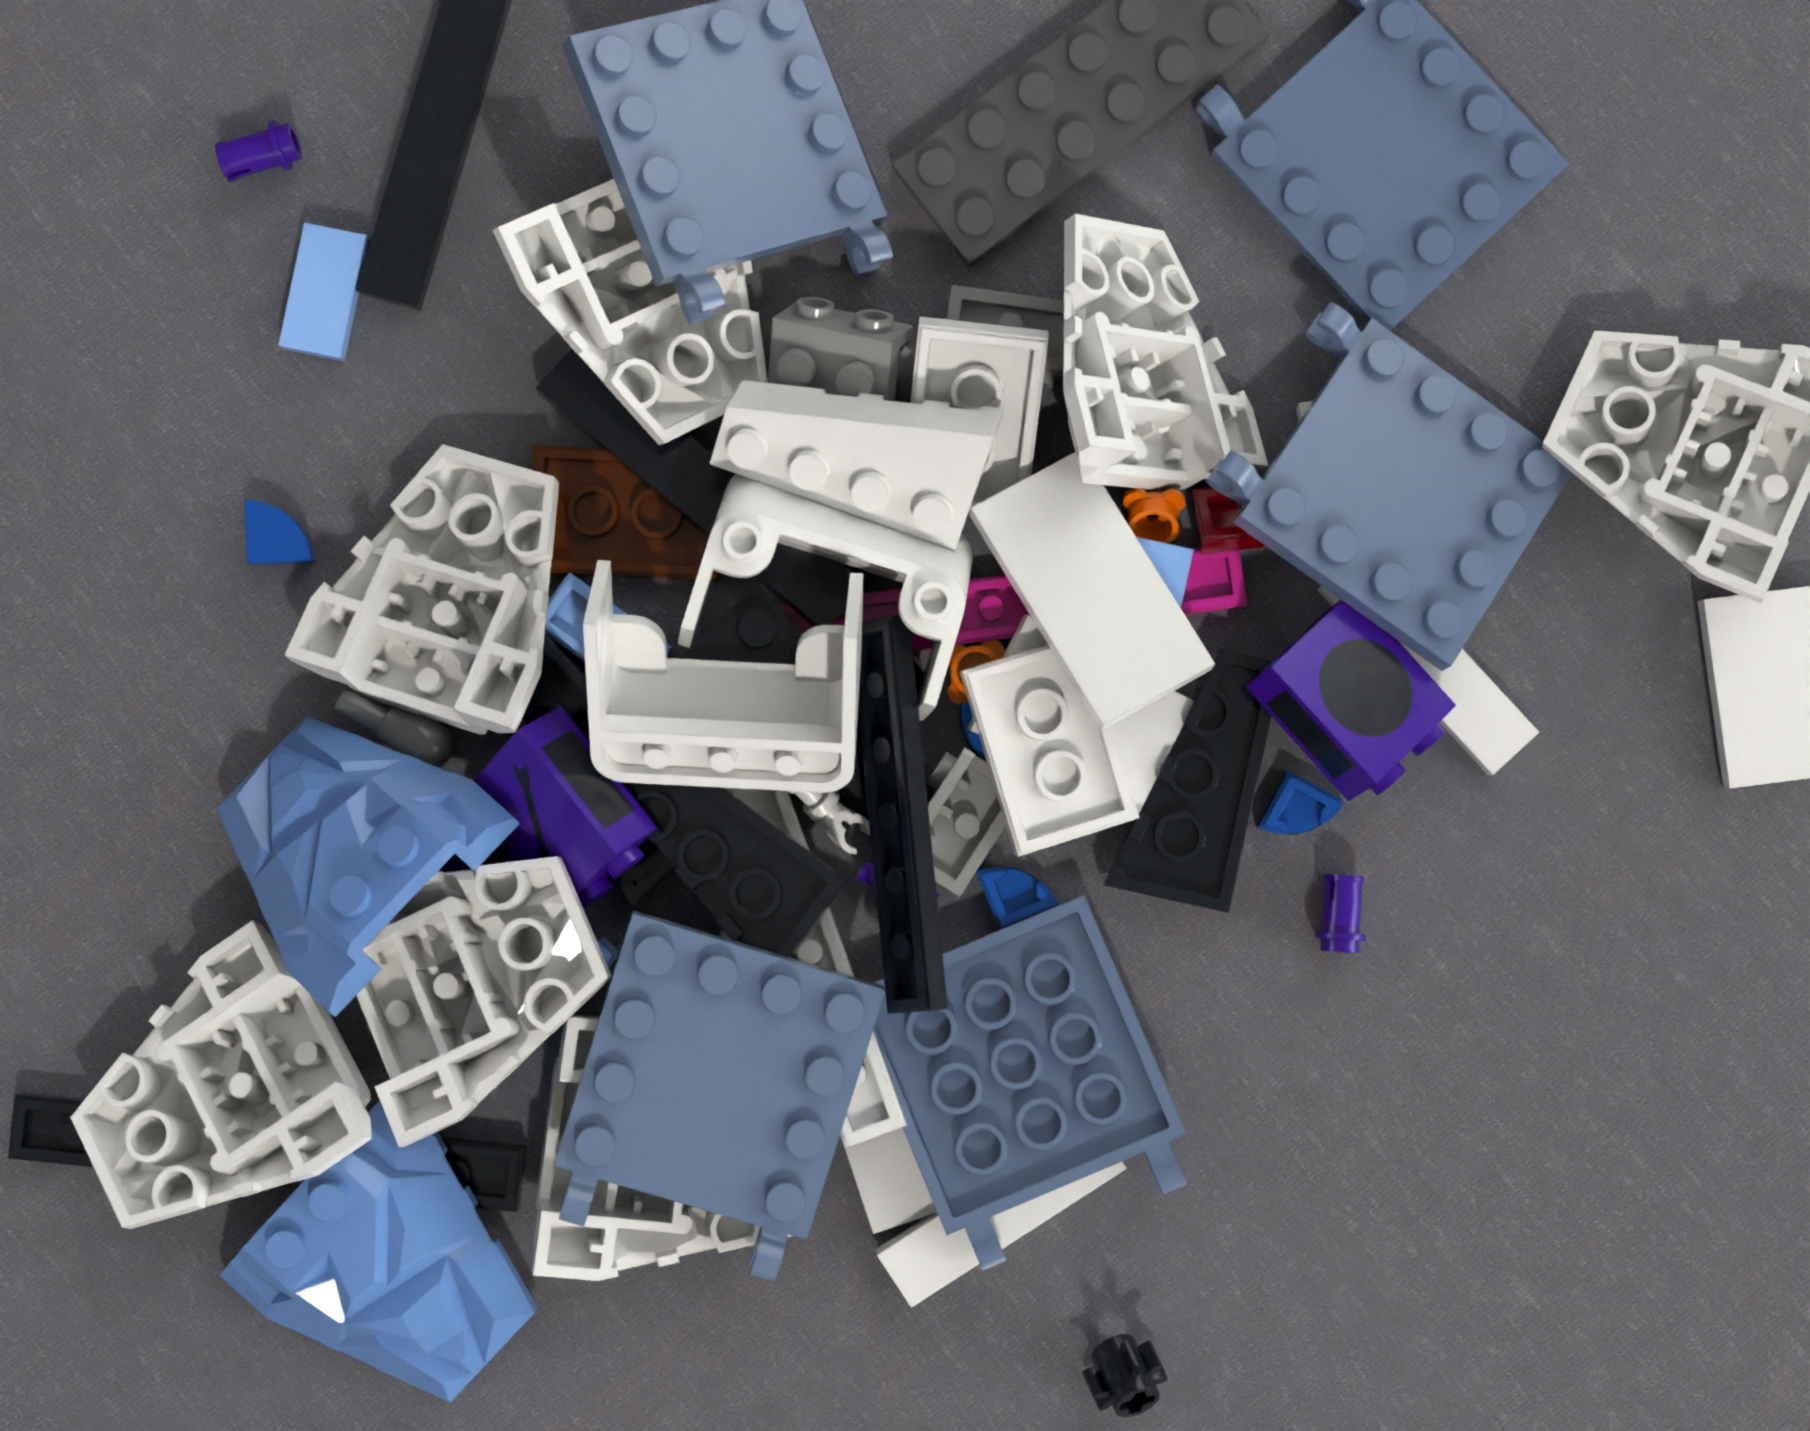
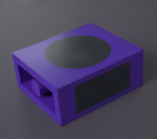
(1352, 700)
(565, 805)

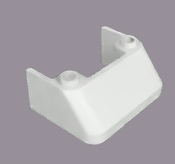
(760, 516)
(717, 718)

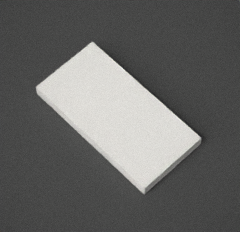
(1091, 591)

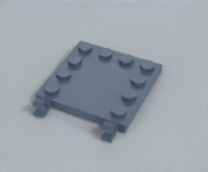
(727, 141)
(1385, 157)
(1398, 490)
(1027, 1074)
(718, 1081)

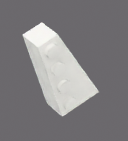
(861, 454)

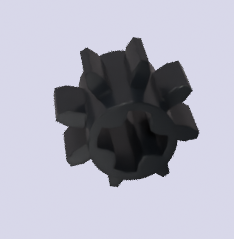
(1125, 1375)

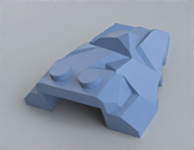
(343, 841)
(388, 1266)

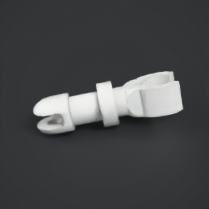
(832, 813)

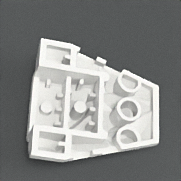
(595, 288)
(1135, 368)
(1694, 447)
(445, 597)
(474, 985)
(226, 1091)
(622, 1224)

